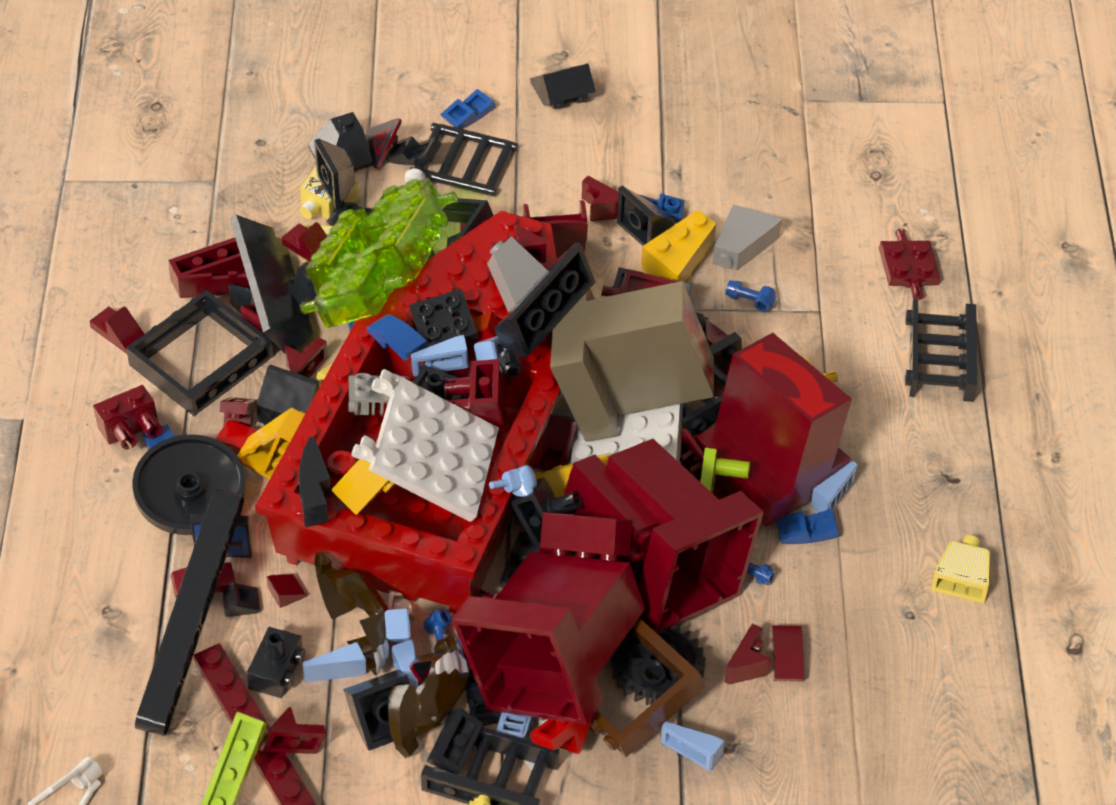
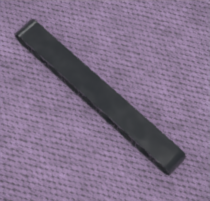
(189, 613)

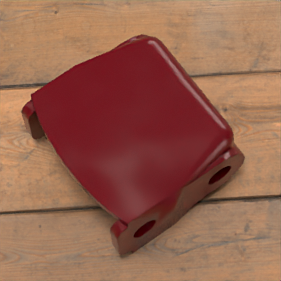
(565, 228)

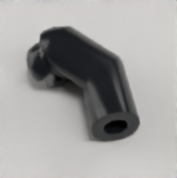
(335, 215)

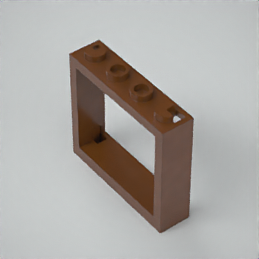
(664, 707)

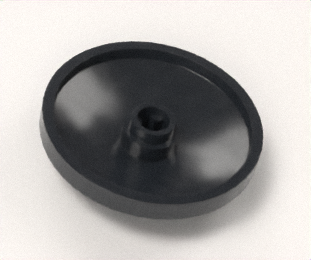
(179, 478)

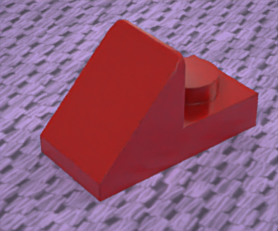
(561, 734)

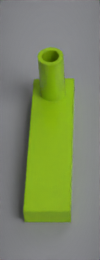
(718, 466)
(235, 760)

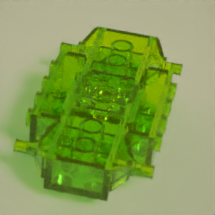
(376, 252)

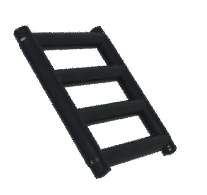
(466, 182)

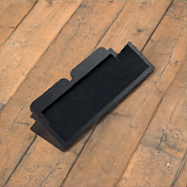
(271, 282)

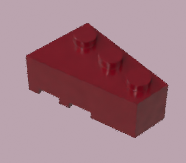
(208, 270)
(586, 535)

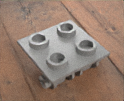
(361, 394)

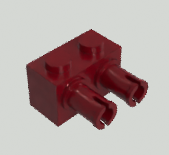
(485, 388)
(127, 415)

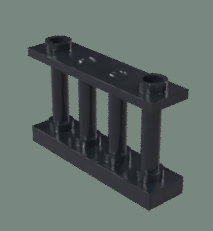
(966, 341)
(707, 415)
(468, 788)

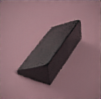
(455, 741)

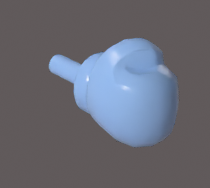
(518, 481)

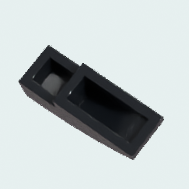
(313, 485)

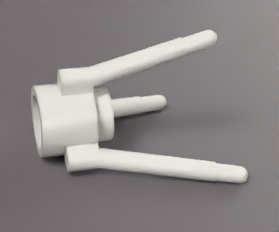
(83, 775)

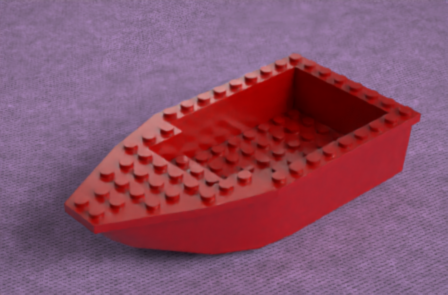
(399, 536)

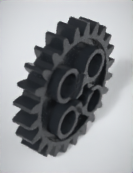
(636, 673)

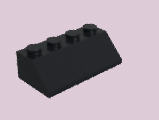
(546, 302)

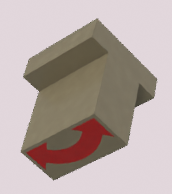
(630, 356)

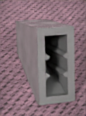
(744, 237)
(513, 271)

